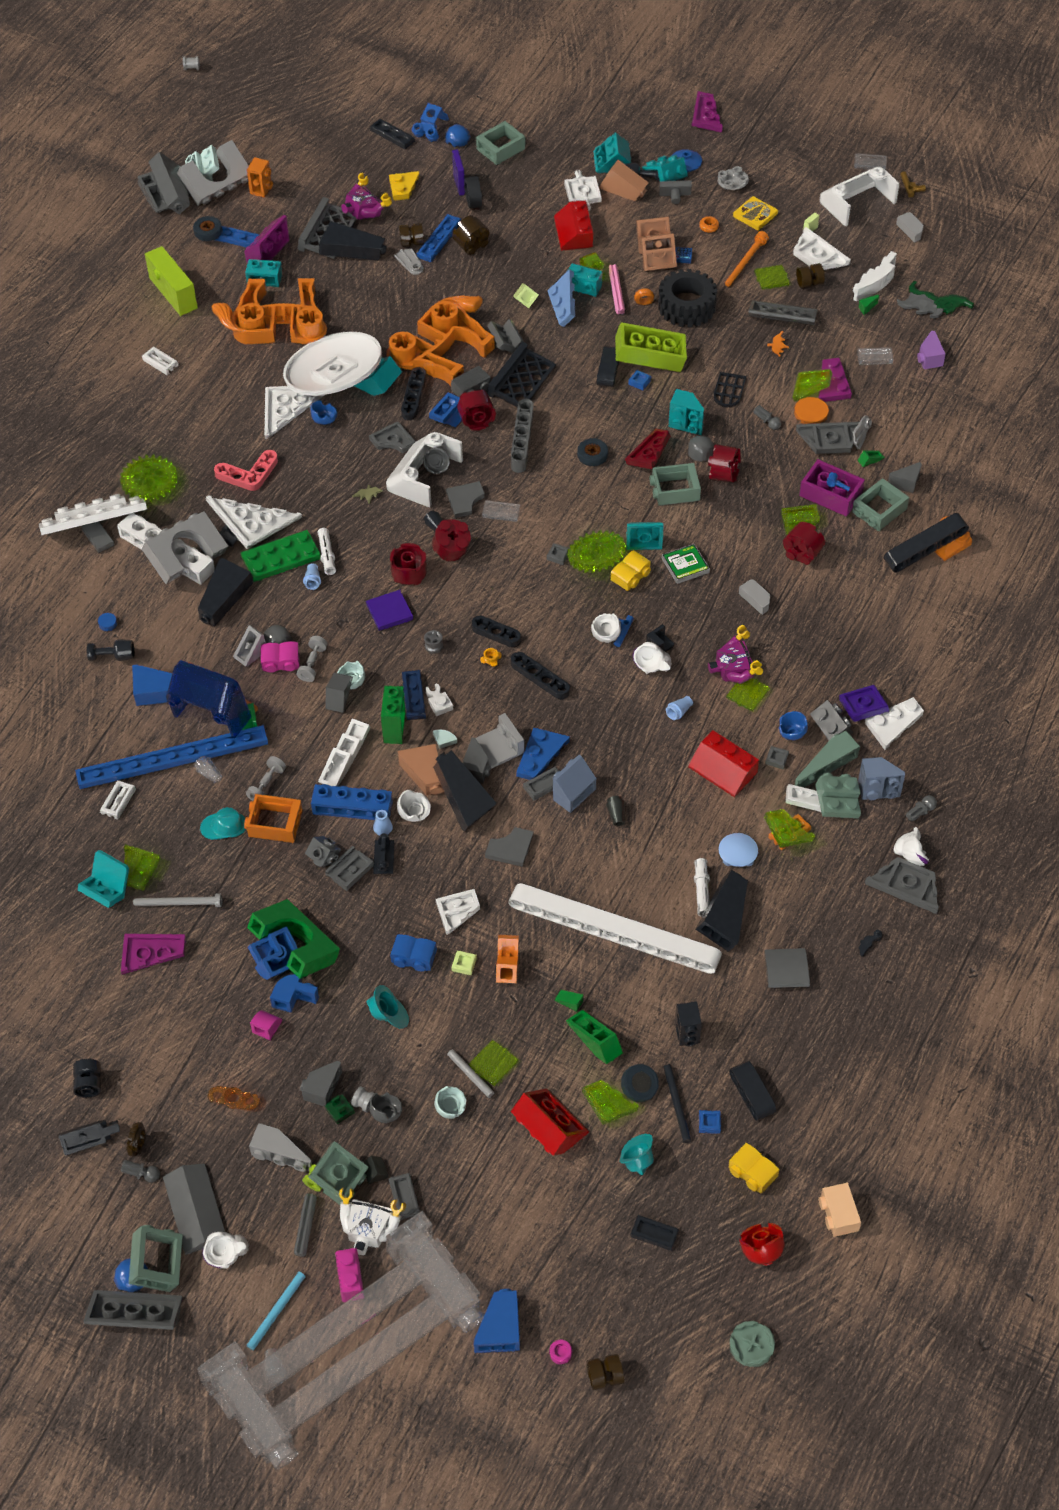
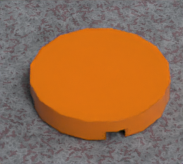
(811, 410)

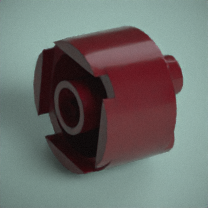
(476, 409)
(724, 463)
(451, 539)
(803, 543)
(408, 564)

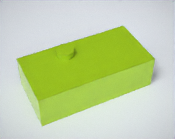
(171, 281)
(650, 347)

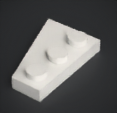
(890, 725)

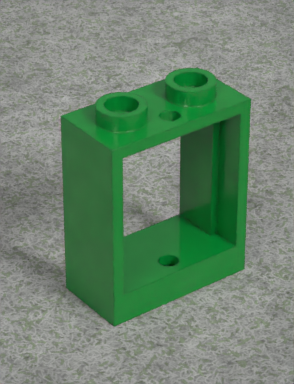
(393, 714)

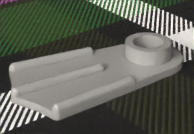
(409, 260)
(860, 431)

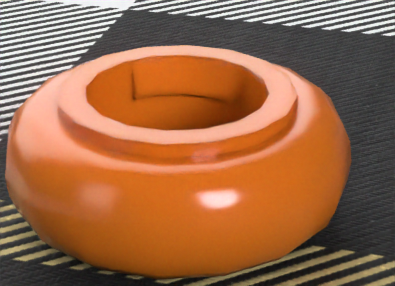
(709, 228)
(644, 292)

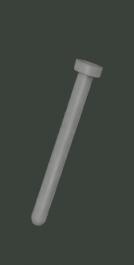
(217, 900)

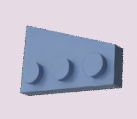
(562, 300)

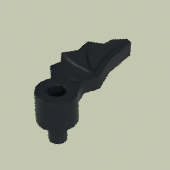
(868, 940)

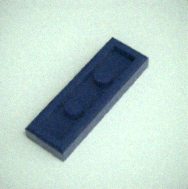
(413, 695)

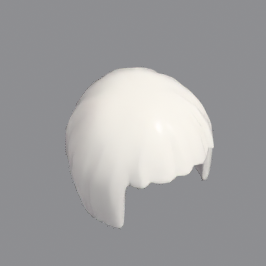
(606, 628)

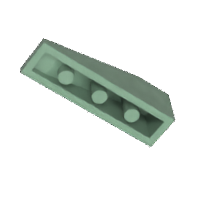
(835, 754)

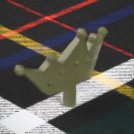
(367, 493)

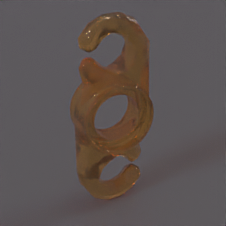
(226, 1092)

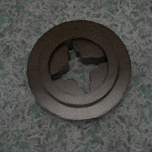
(136, 1139)

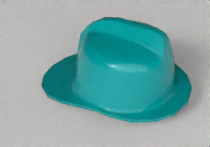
(223, 824)
(386, 1007)
(638, 1153)

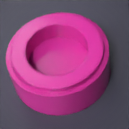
(560, 1351)

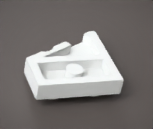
(457, 909)

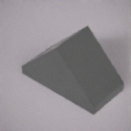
(906, 478)
(337, 692)

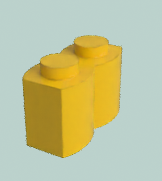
(631, 570)
(753, 1168)

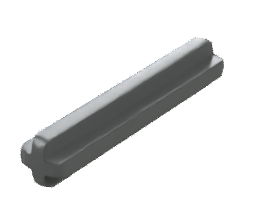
(305, 1225)

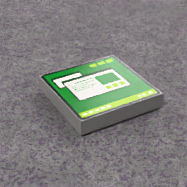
(685, 563)

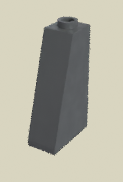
(170, 184)

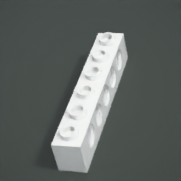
(196, 565)

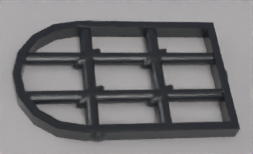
(734, 386)

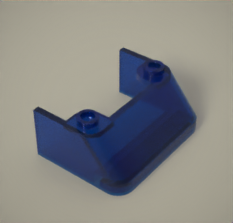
(209, 691)

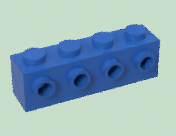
(350, 802)

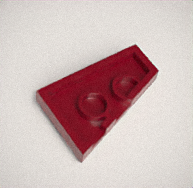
(649, 450)

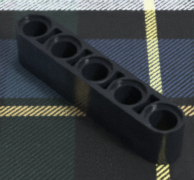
(926, 542)

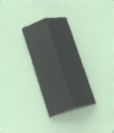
(783, 312)
(193, 1205)
(133, 1309)

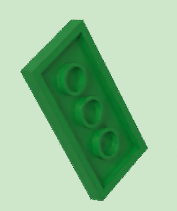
(280, 555)

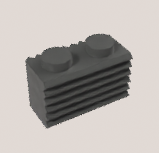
(470, 381)

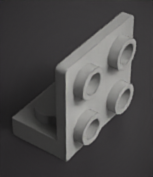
(502, 743)

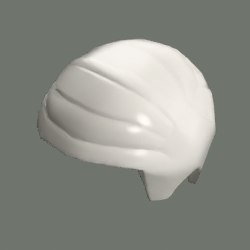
(413, 806)

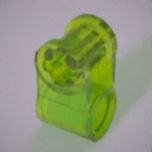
(592, 261)

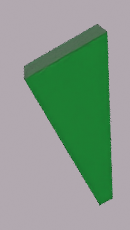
(867, 304)
(869, 457)
(570, 999)

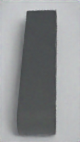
(522, 435)

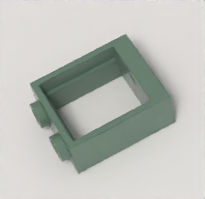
(500, 154)
(671, 473)
(890, 494)
(149, 1278)

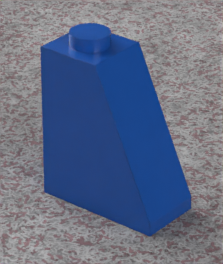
(150, 685)
(500, 1324)

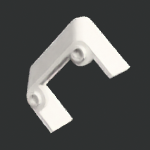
(834, 197)
(404, 477)

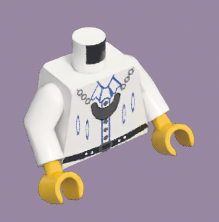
(367, 1222)

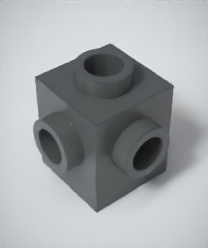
(323, 851)

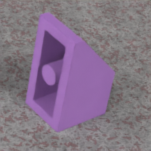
(931, 352)

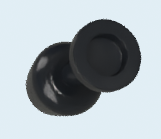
(648, 173)
(121, 649)

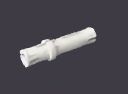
(329, 566)
(701, 879)

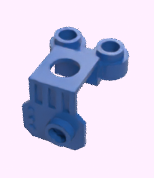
(428, 123)

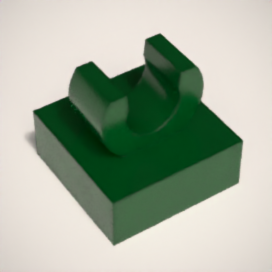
(339, 1109)

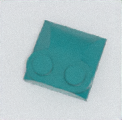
(644, 535)

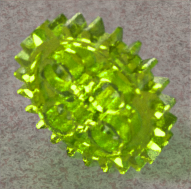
(148, 478)
(608, 551)

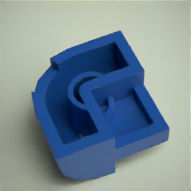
(273, 953)

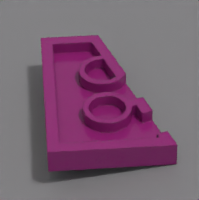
(705, 113)
(839, 386)
(150, 949)

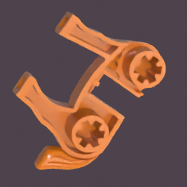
(257, 323)
(442, 325)

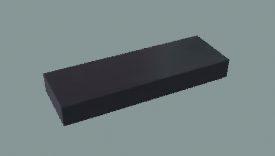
(392, 133)

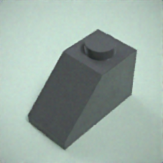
(477, 761)
(321, 1083)

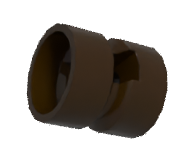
(411, 235)
(810, 275)
(597, 1368)

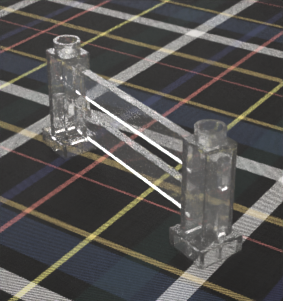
(243, 1392)

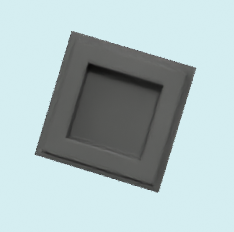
(558, 554)
(777, 757)

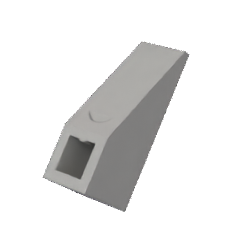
(274, 1146)

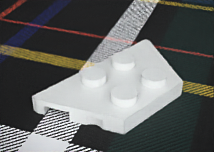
(814, 250)

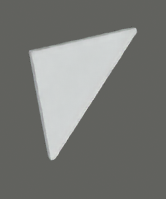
(283, 406)
(251, 521)

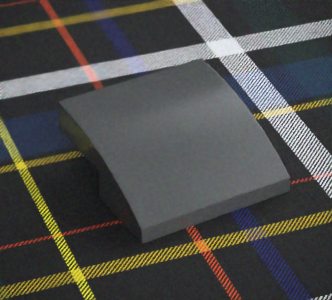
(787, 968)

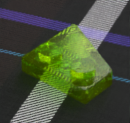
(811, 382)
(793, 515)
(786, 829)
(141, 866)
(607, 1102)

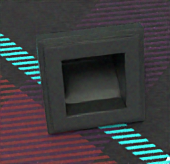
(376, 1169)

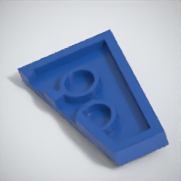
(539, 752)

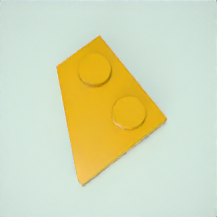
(403, 184)

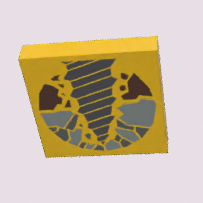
(755, 213)

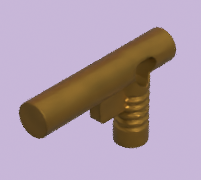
(911, 186)

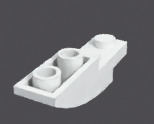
(875, 279)

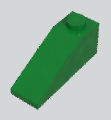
(596, 1036)

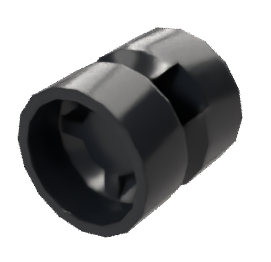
(87, 1078)

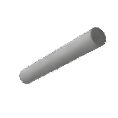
(470, 1073)

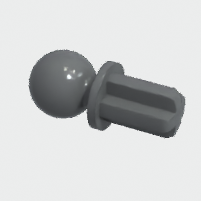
(773, 422)
(921, 808)
(150, 1174)

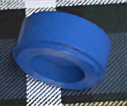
(107, 622)

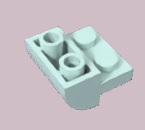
(206, 161)

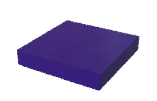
(458, 172)
(389, 610)
(863, 703)

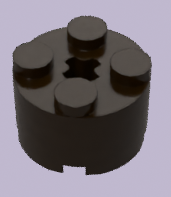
(471, 234)

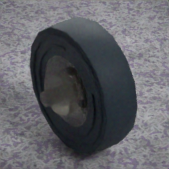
(639, 1083)

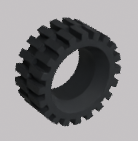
(685, 311)

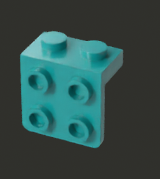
(668, 168)
(107, 880)

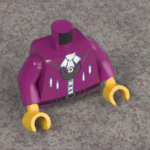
(362, 202)
(734, 660)

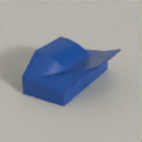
(446, 410)

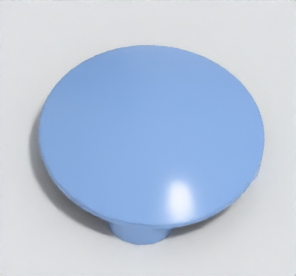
(738, 850)

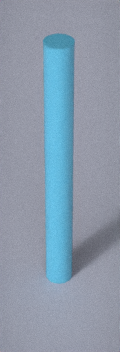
(278, 1307)

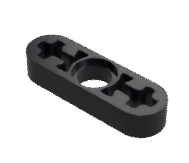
(491, 625)

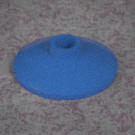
(692, 159)

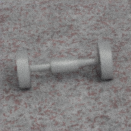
(306, 673)
(276, 765)

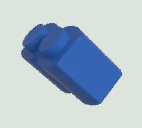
(413, 952)

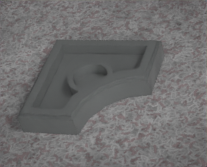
(392, 437)
(464, 497)
(512, 848)

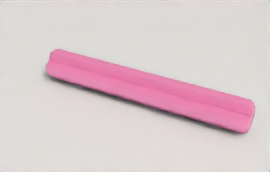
(616, 289)

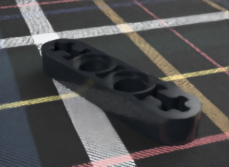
(411, 393)
(542, 673)

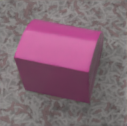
(265, 1024)

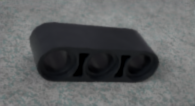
(608, 367)
(752, 1090)

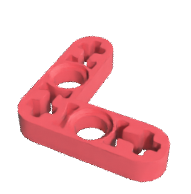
(226, 472)

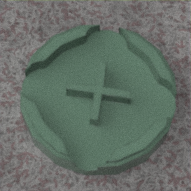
(752, 1344)

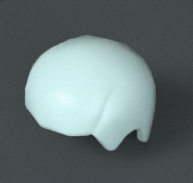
(355, 670)
(450, 1102)

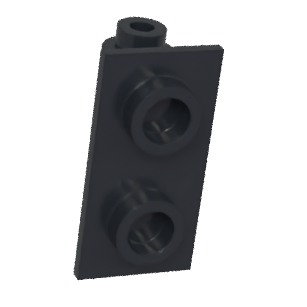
(383, 855)

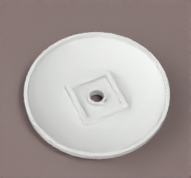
(332, 363)

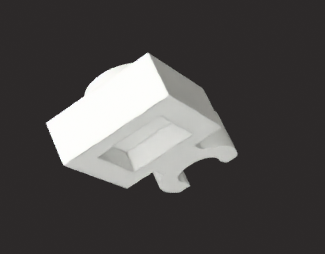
(439, 702)

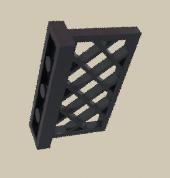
(510, 370)

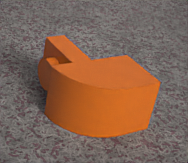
(507, 959)

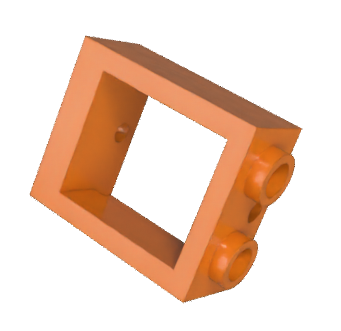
(278, 804)

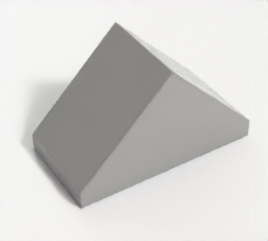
(249, 646)

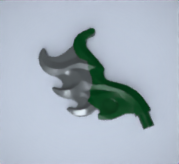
(929, 303)

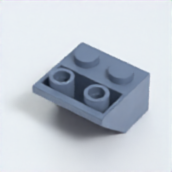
(880, 779)
(573, 784)

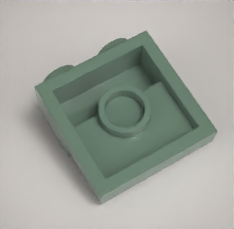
(838, 796)
(337, 1171)

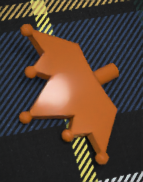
(777, 344)

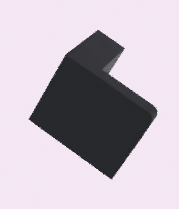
(659, 638)

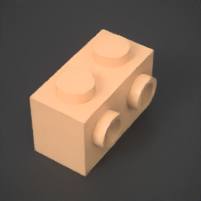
(840, 1210)

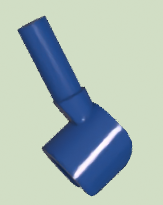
(832, 481)

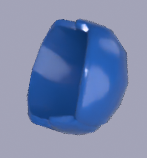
(457, 135)
(322, 413)
(793, 725)
(121, 1277)

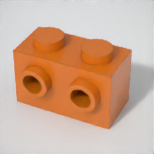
(259, 177)

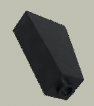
(351, 243)
(223, 591)
(462, 790)
(725, 912)

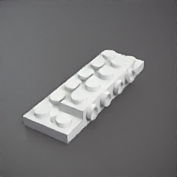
(90, 513)

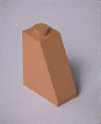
(624, 182)
(419, 765)

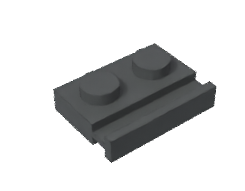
(349, 868)

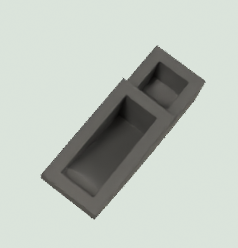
(152, 192)

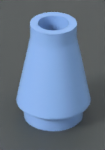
(312, 578)
(677, 709)
(382, 823)

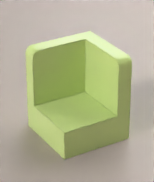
(525, 295)

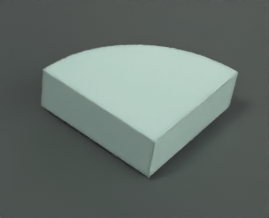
(444, 738)

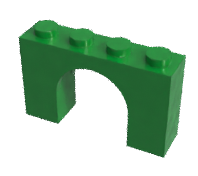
(318, 949)

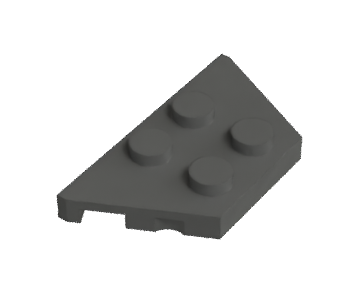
(828, 437)
(907, 883)

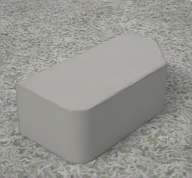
(910, 226)
(755, 595)

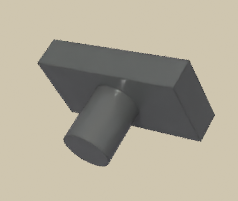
(675, 189)

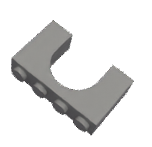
(203, 189)
(197, 528)

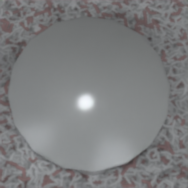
(733, 178)

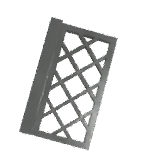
(319, 216)

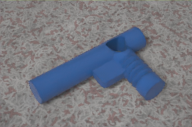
(624, 629)

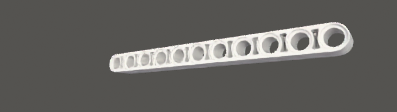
(615, 928)

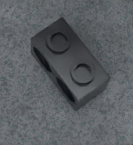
(688, 1023)

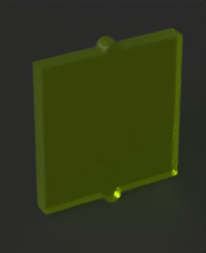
(771, 277)
(748, 693)
(493, 1063)

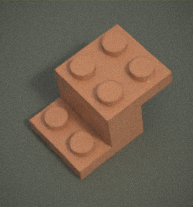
(656, 243)

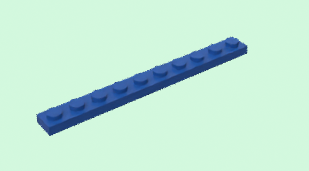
(170, 757)

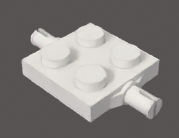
(583, 189)

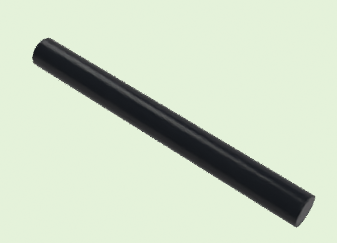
(677, 1103)

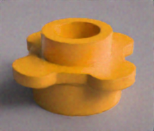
(491, 657)

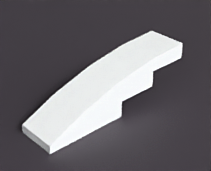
(344, 754)

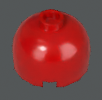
(762, 1244)

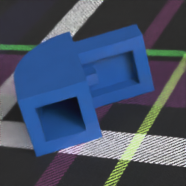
(289, 990)

